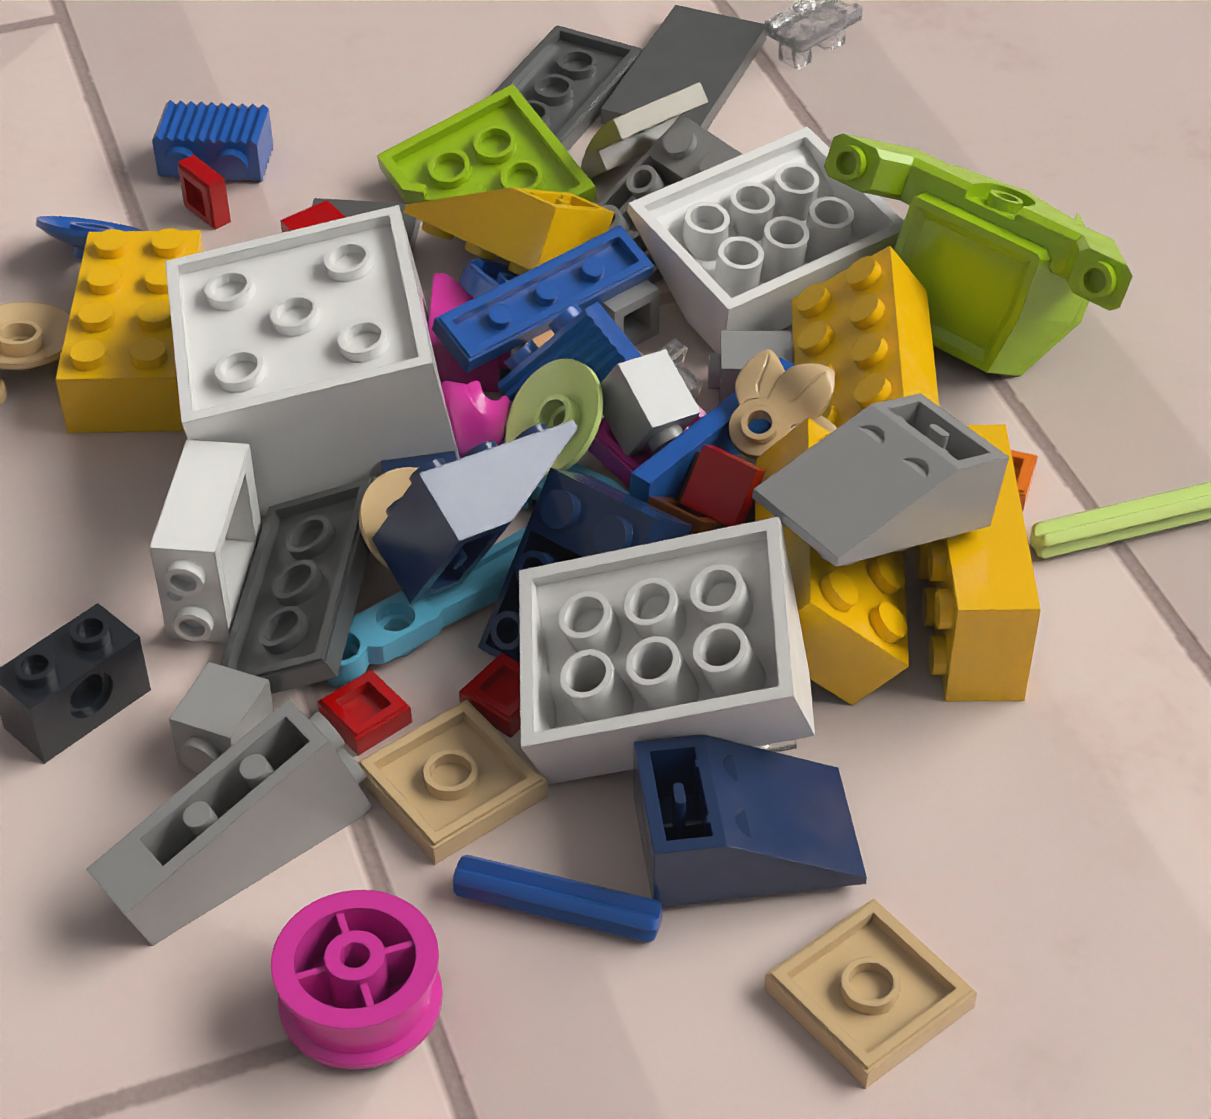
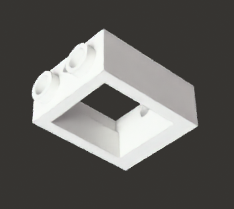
(206, 540)

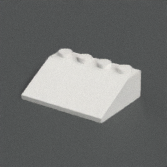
(758, 234)
(661, 648)

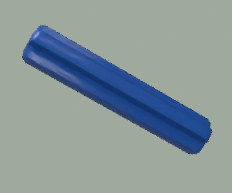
(557, 898)

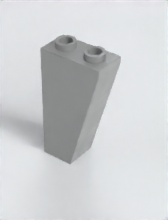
(235, 823)

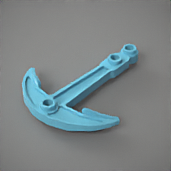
(397, 627)

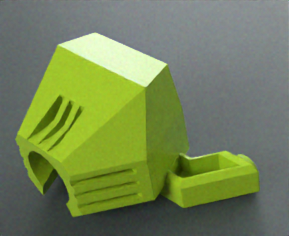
(995, 259)

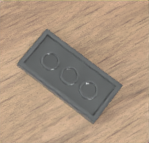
(684, 51)
(571, 79)
(301, 590)

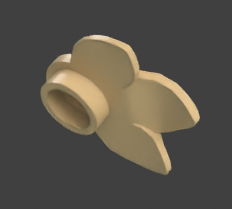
(779, 397)

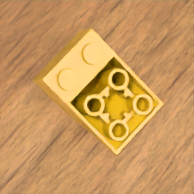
(514, 223)

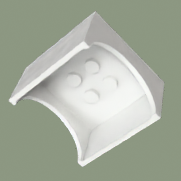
(309, 353)

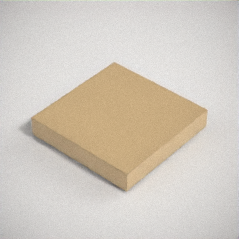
(452, 781)
(870, 992)

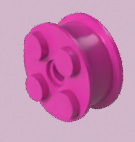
(357, 979)

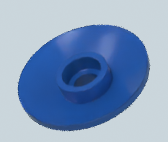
(75, 230)

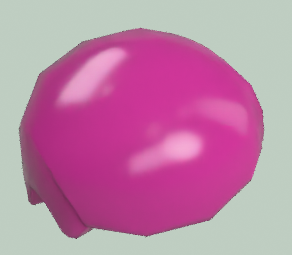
(474, 416)

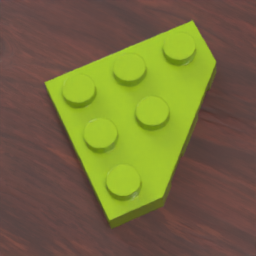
(483, 150)

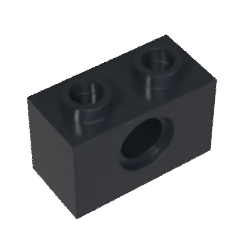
(72, 682)

